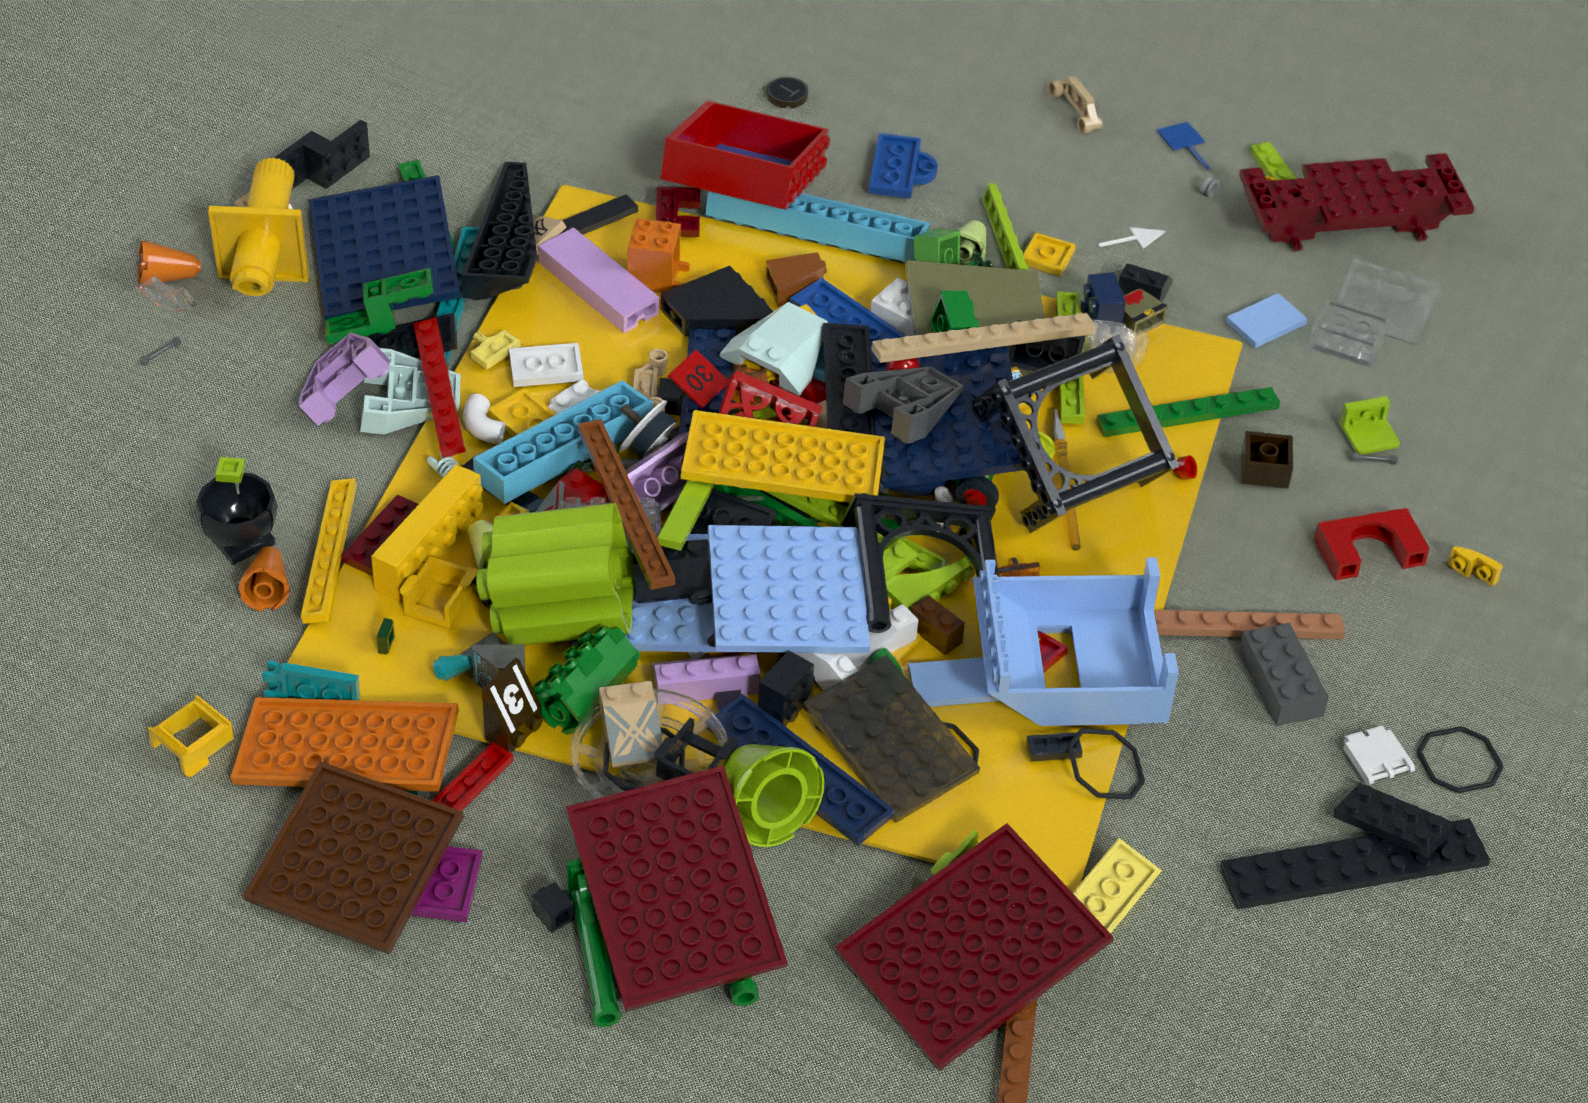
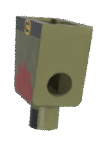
(1143, 311)

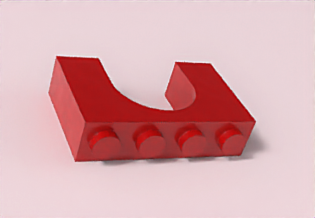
(1392, 527)

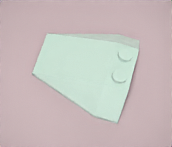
(782, 342)

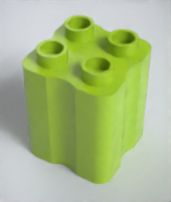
(557, 574)

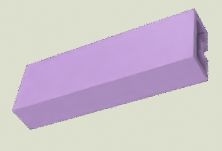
(598, 279)

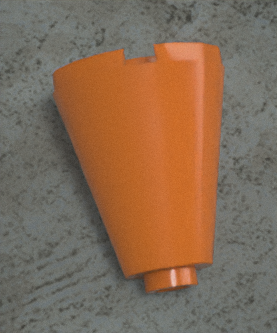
(165, 263)
(265, 581)

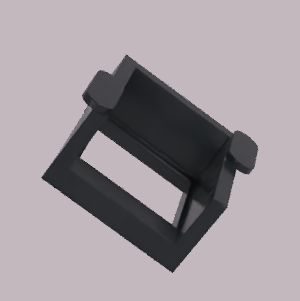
(673, 747)

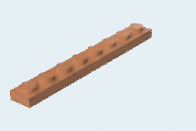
(1234, 623)

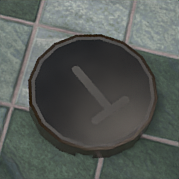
(787, 92)

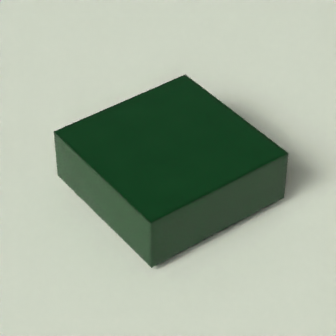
(385, 636)

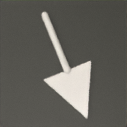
(1142, 235)

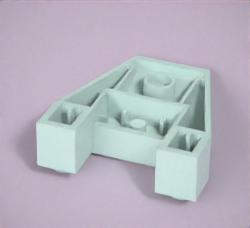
(406, 396)

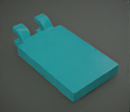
(309, 683)

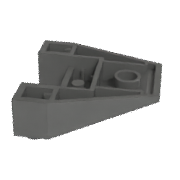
(910, 396)

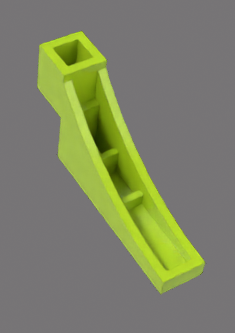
(912, 588)

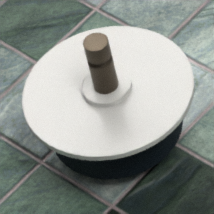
(650, 431)

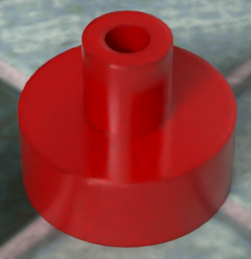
(1187, 468)

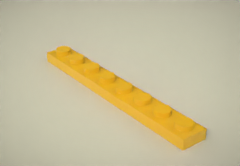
(328, 551)

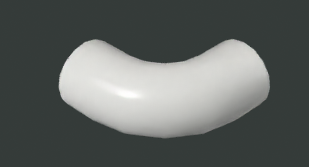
(479, 424)

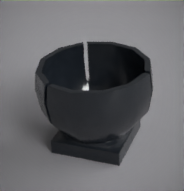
(238, 522)

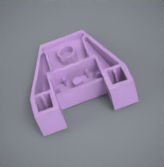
(339, 373)

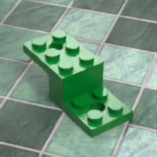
(378, 301)

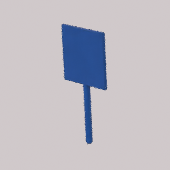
(1183, 136)

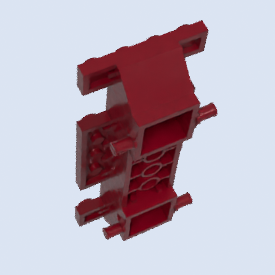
(1356, 197)

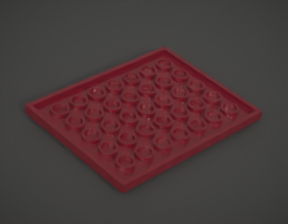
(675, 888)
(973, 945)

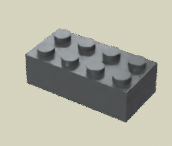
(1283, 674)

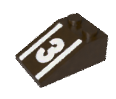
(510, 707)

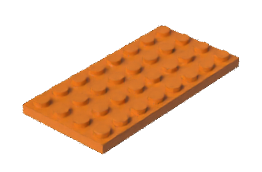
(376, 739)

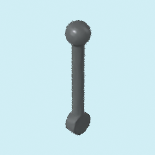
(175, 342)
(1393, 459)

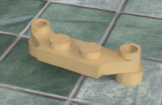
(1080, 99)
(647, 377)

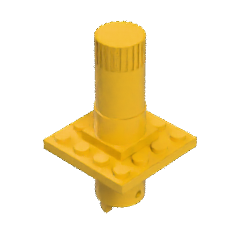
(265, 237)

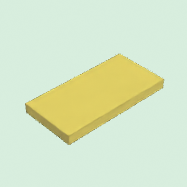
(1116, 884)

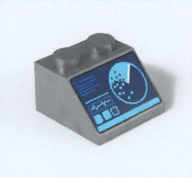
(492, 659)

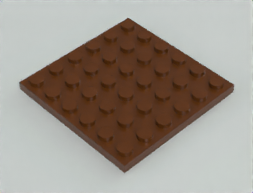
(354, 857)

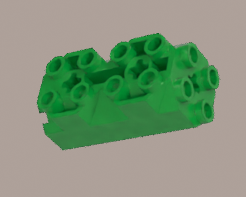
(573, 688)

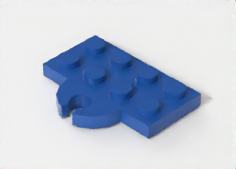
(900, 166)

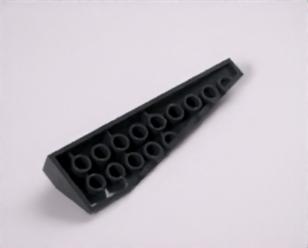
(505, 242)

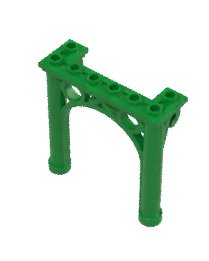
(596, 960)

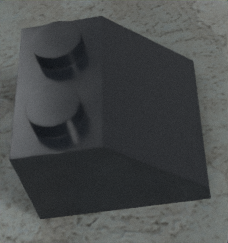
(1152, 282)

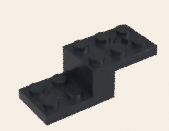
(326, 160)

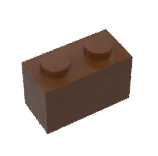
(938, 625)

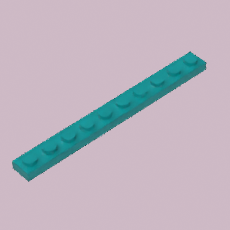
(461, 255)

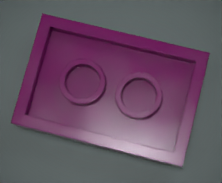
(451, 886)

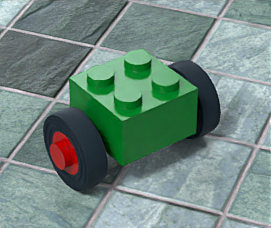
(976, 491)

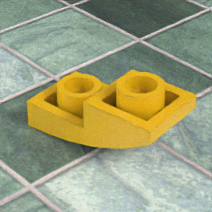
(1469, 561)

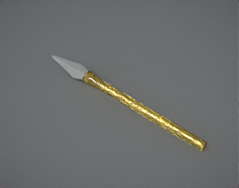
(1061, 452)

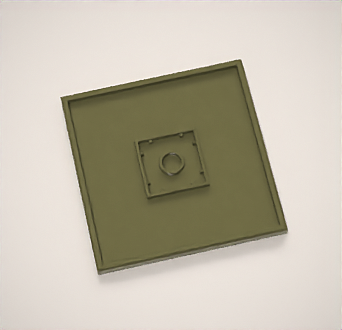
(997, 293)

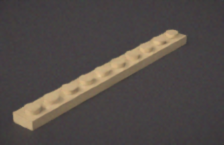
(983, 337)

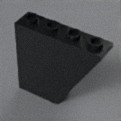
(714, 302)

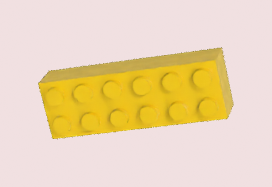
(428, 530)

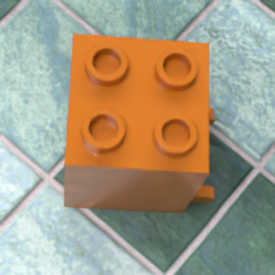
(656, 254)

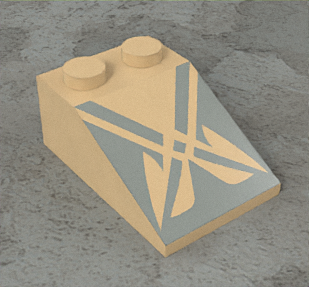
(630, 722)

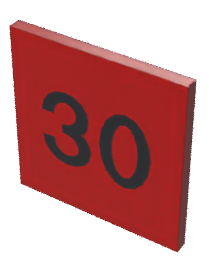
(698, 379)

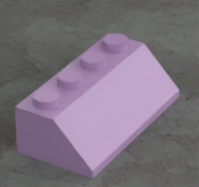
(706, 675)

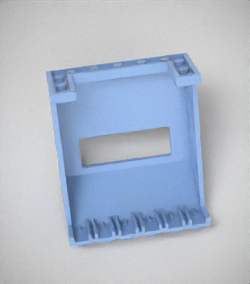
(1112, 640)

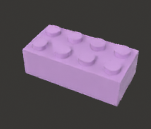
(660, 472)

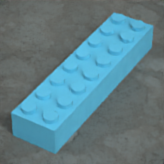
(556, 443)

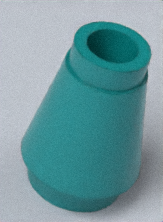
(451, 666)

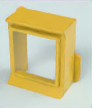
(440, 572)
(196, 755)

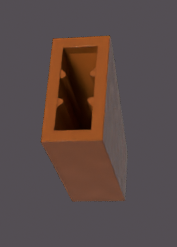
(792, 274)

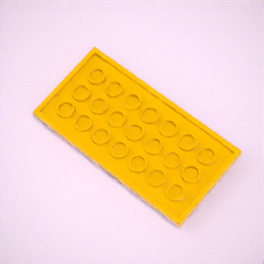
(782, 457)

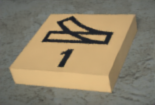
(546, 229)

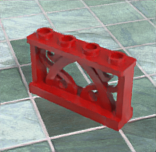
(768, 394)

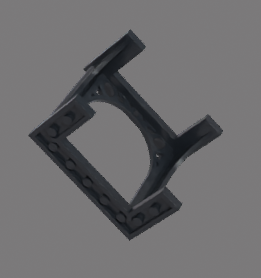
(1053, 502)

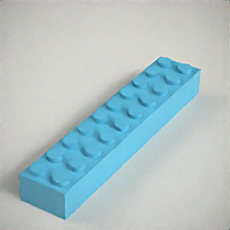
(826, 223)

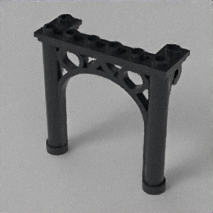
(865, 514)

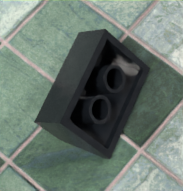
(1044, 353)
(690, 569)

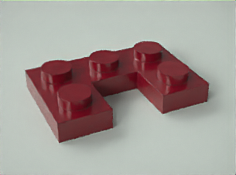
(672, 198)

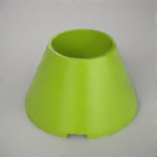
(774, 790)

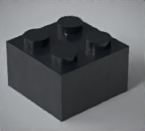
(786, 687)

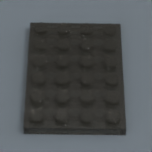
(891, 737)

